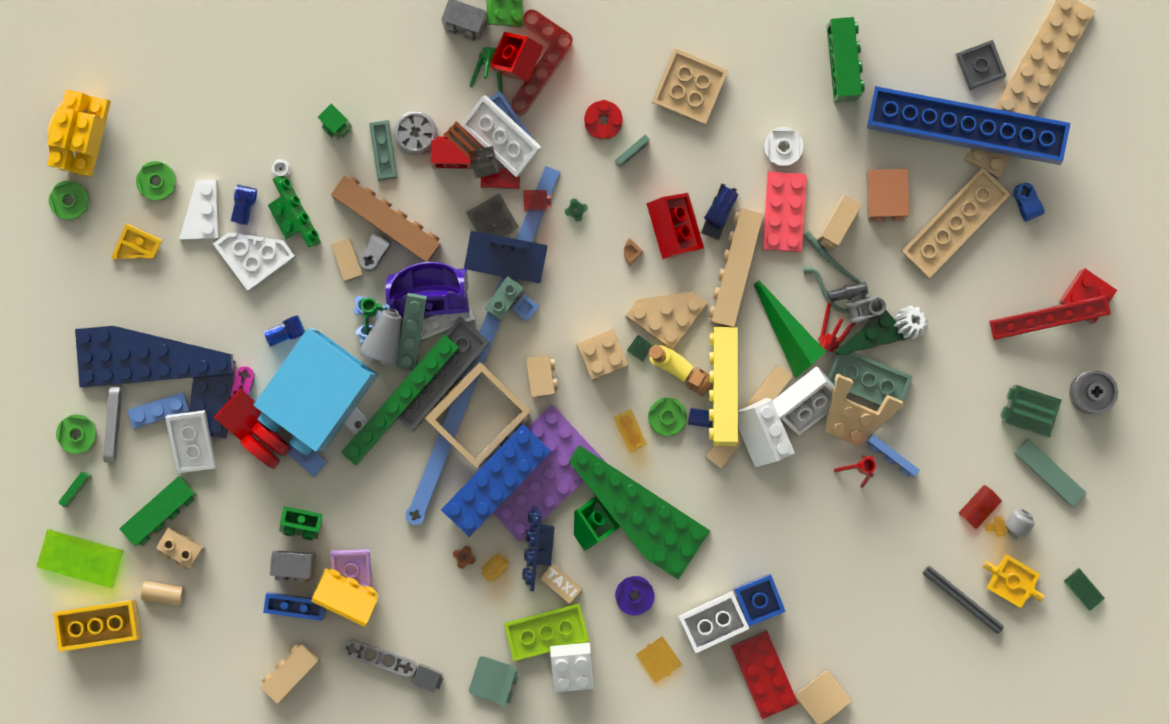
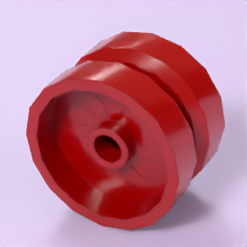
(267, 443)

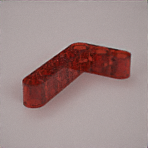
(543, 63)

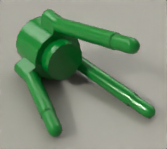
(486, 57)

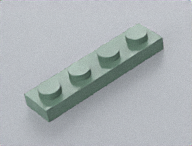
(411, 331)

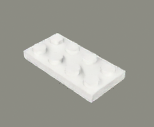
(496, 129)

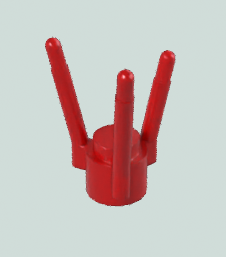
(829, 341)
(865, 466)

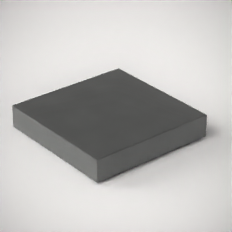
(981, 64)

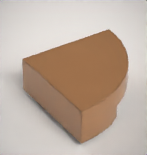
(631, 251)

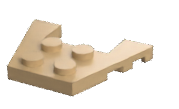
(853, 421)

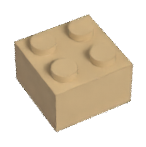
(602, 354)

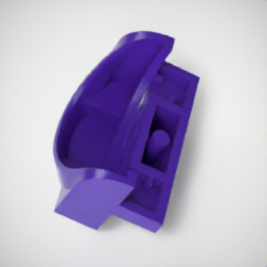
(433, 281)

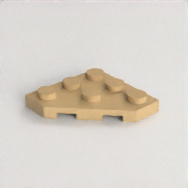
(667, 315)

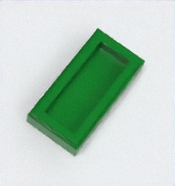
(74, 489)

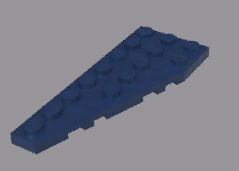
(127, 356)

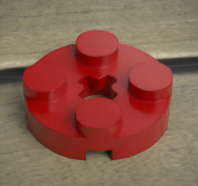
(614, 119)

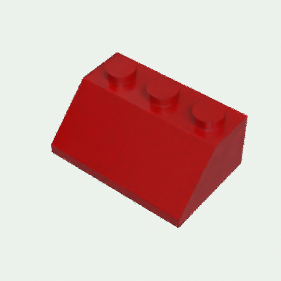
(675, 225)

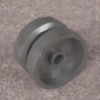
(1105, 392)

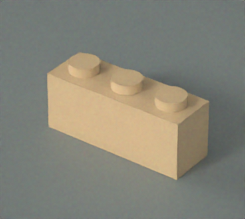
(289, 672)

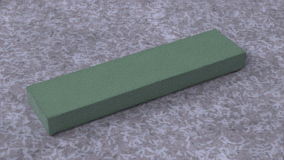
(1050, 472)

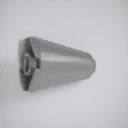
(383, 338)

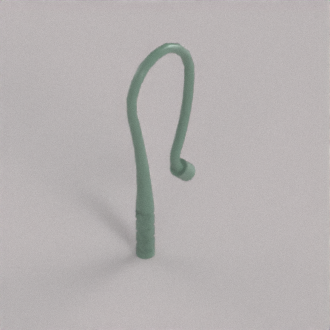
(809, 270)

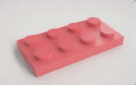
(784, 211)

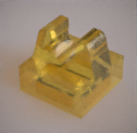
(997, 526)

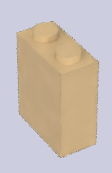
(839, 222)

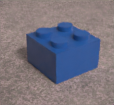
(759, 599)

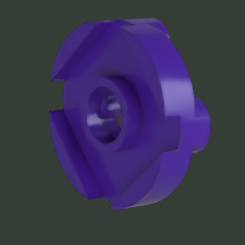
(625, 601)

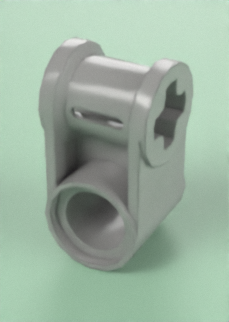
(376, 248)
(862, 308)

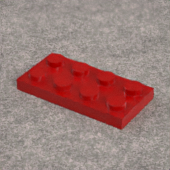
(764, 674)

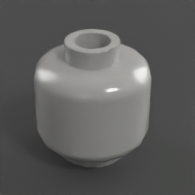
(1019, 524)

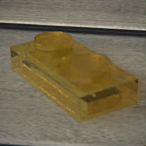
(630, 430)

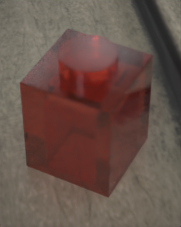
(536, 200)

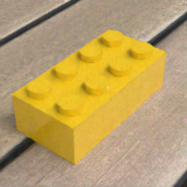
(97, 625)

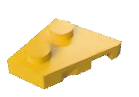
(136, 244)

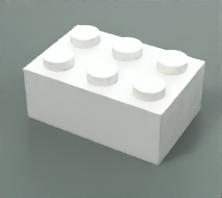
(713, 622)

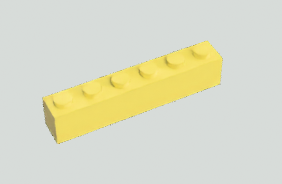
(724, 386)

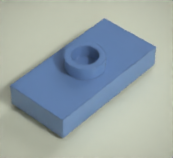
(312, 463)

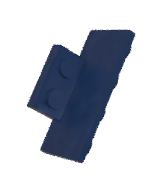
(505, 257)
(540, 546)

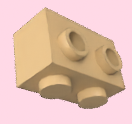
(540, 376)
(180, 548)

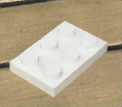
(191, 441)

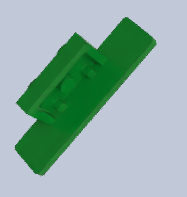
(291, 214)

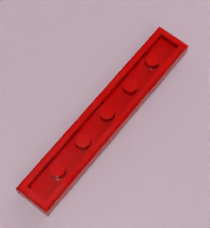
(1050, 317)

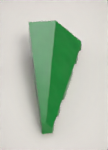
(797, 344)

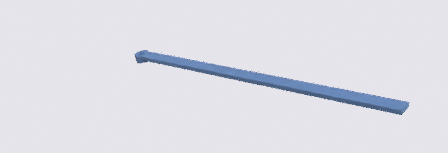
(460, 404)

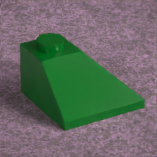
(592, 523)

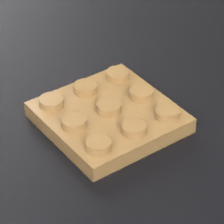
(689, 86)

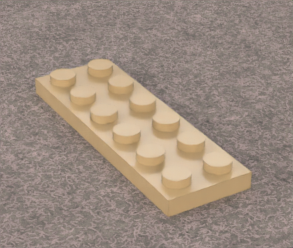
(955, 222)

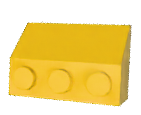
(345, 597)

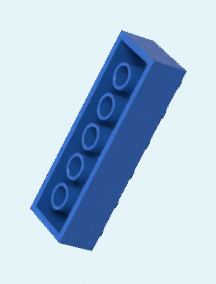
(496, 480)

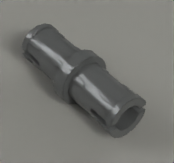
(847, 292)

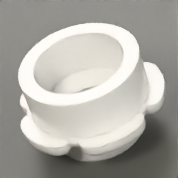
(279, 163)

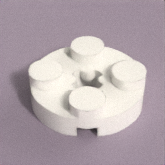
(791, 138)

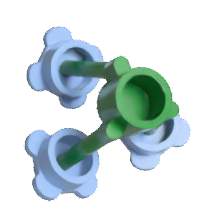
(369, 308)

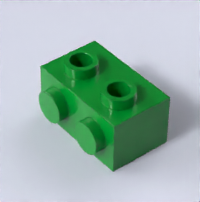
(334, 122)
(300, 523)

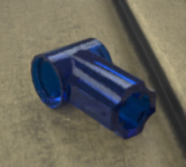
(244, 199)
(719, 210)
(289, 329)
(700, 418)

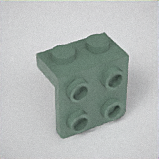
(493, 680)

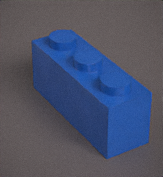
(293, 606)

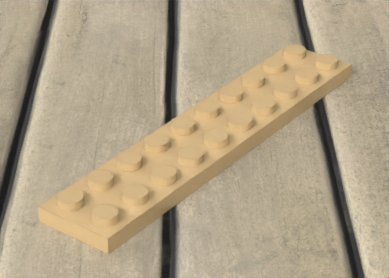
(1037, 71)

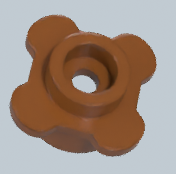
(469, 558)

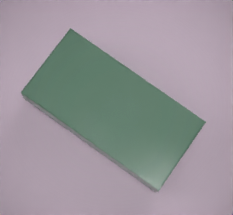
(632, 151)

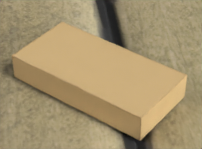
(347, 259)

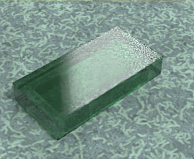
(1084, 589)

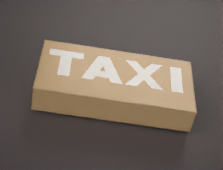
(561, 583)

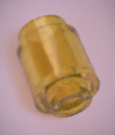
(494, 567)

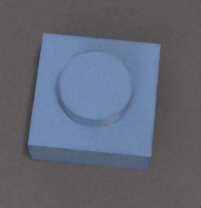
(525, 307)

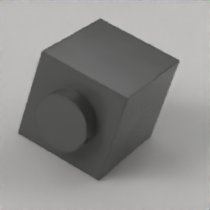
(427, 678)

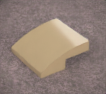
(823, 697)

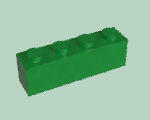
(158, 511)

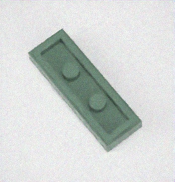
(383, 150)

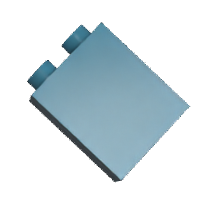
(314, 392)

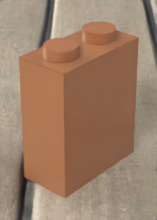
(887, 194)

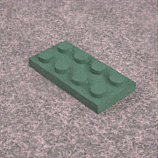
(870, 378)

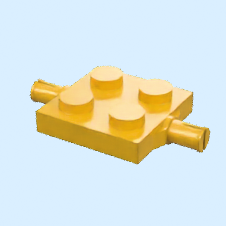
(1013, 581)

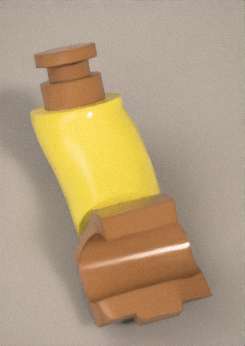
(679, 367)

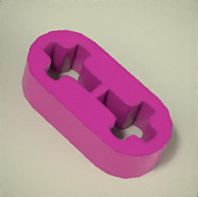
(238, 381)

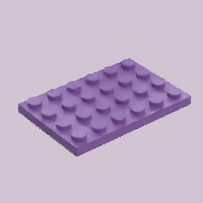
(553, 477)

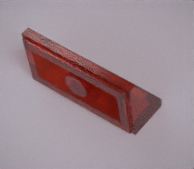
(980, 506)

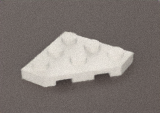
(253, 256)

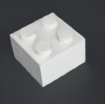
(572, 667)

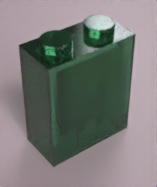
(1030, 410)

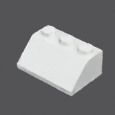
(805, 401)
(763, 433)

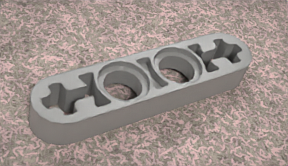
(112, 424)
(380, 655)

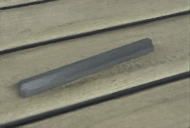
(963, 599)

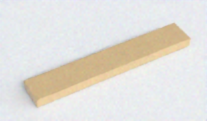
(769, 389)

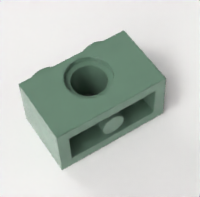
(504, 298)

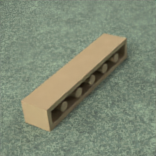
(736, 269)

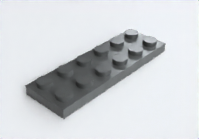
(471, 346)

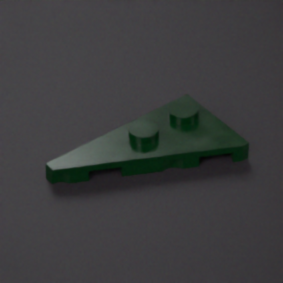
(875, 333)

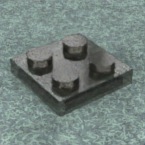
(492, 217)

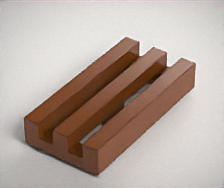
(470, 137)

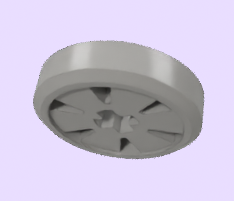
(403, 132)

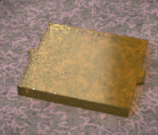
(658, 659)

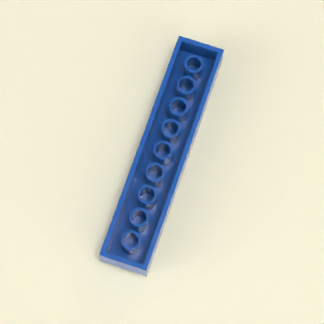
(968, 125)

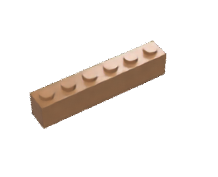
(386, 219)

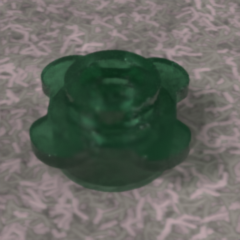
(581, 209)

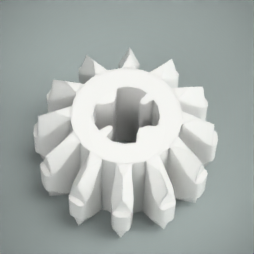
(911, 322)

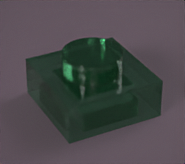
(639, 348)

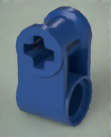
(1029, 204)

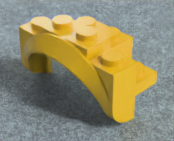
(77, 132)

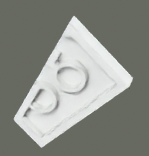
(202, 213)

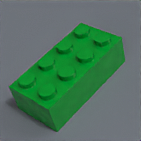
(844, 59)

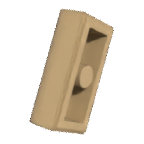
(162, 593)

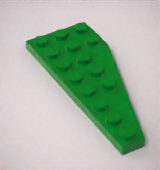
(652, 524)

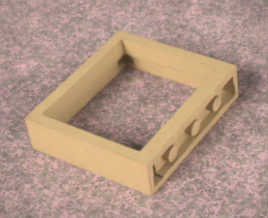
(521, 418)

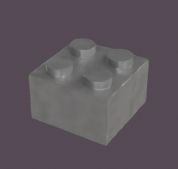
(464, 19)
(292, 564)

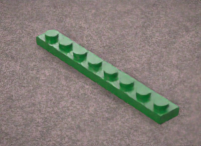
(400, 400)

